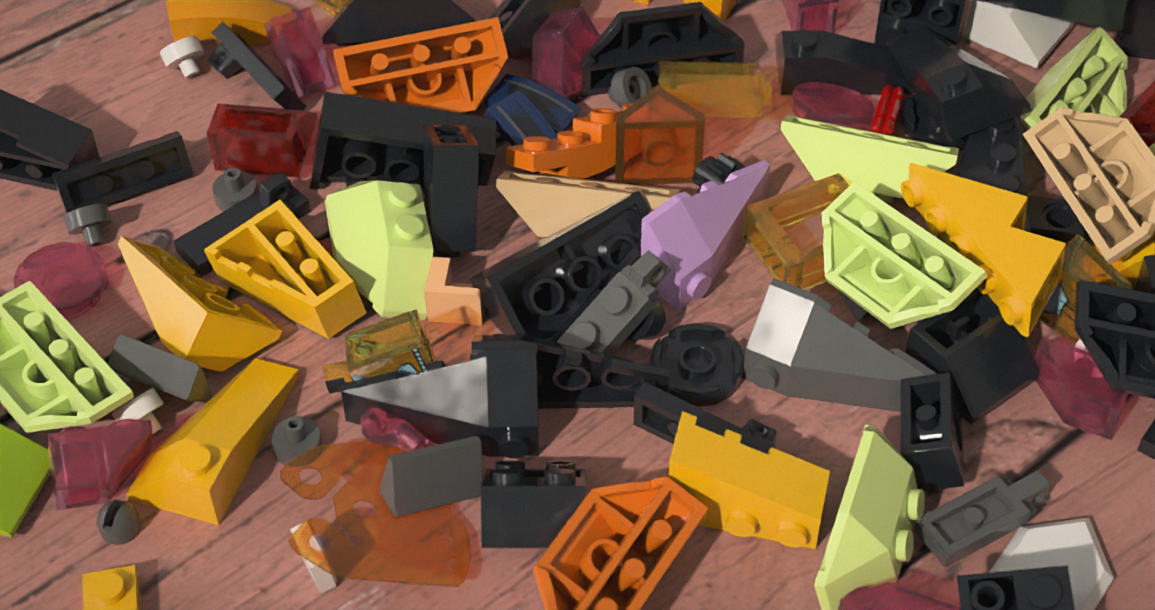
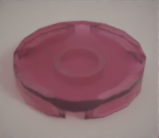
(832, 105)
(66, 275)

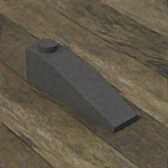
(817, 356)

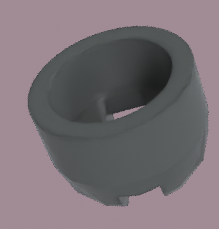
(125, 524)

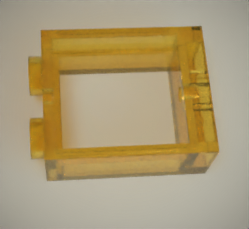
(718, 87)
(771, 243)

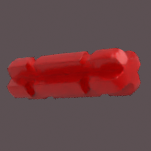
(888, 110)

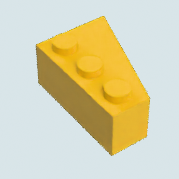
(287, 271)
(747, 489)

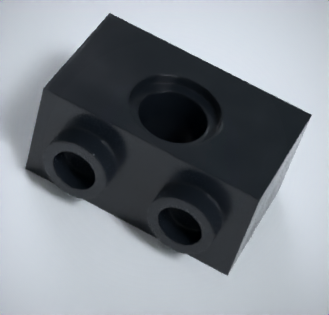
(932, 431)

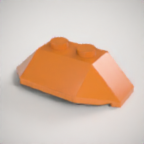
(427, 69)
(617, 546)

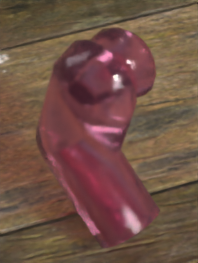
(392, 431)

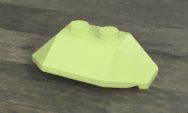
(1083, 80)
(862, 156)
(383, 243)
(891, 262)
(49, 369)
(872, 523)

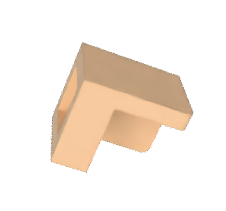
(451, 301)

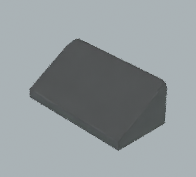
(159, 369)
(433, 476)

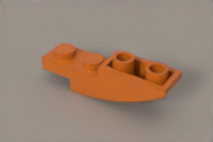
(573, 153)

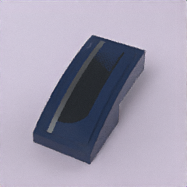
(553, 106)
(519, 119)

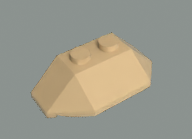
(1101, 174)
(557, 202)

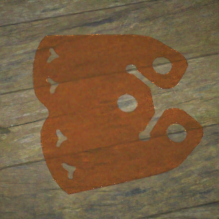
(394, 547)

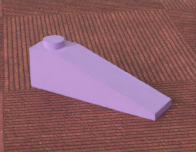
(701, 231)

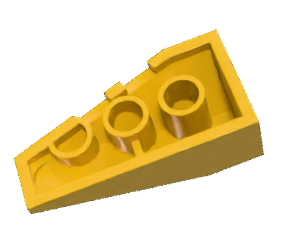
(192, 313)
(213, 450)

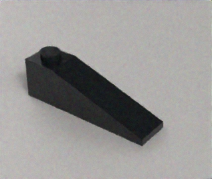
(836, 60)
(558, 277)

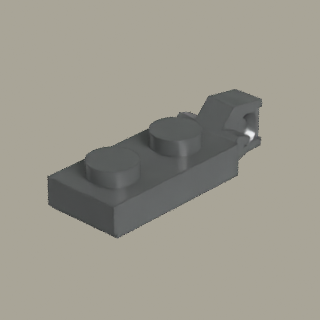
(618, 307)
(981, 516)

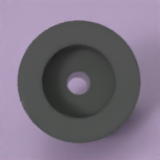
(629, 86)
(233, 188)
(88, 221)
(294, 437)

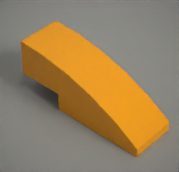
(204, 16)

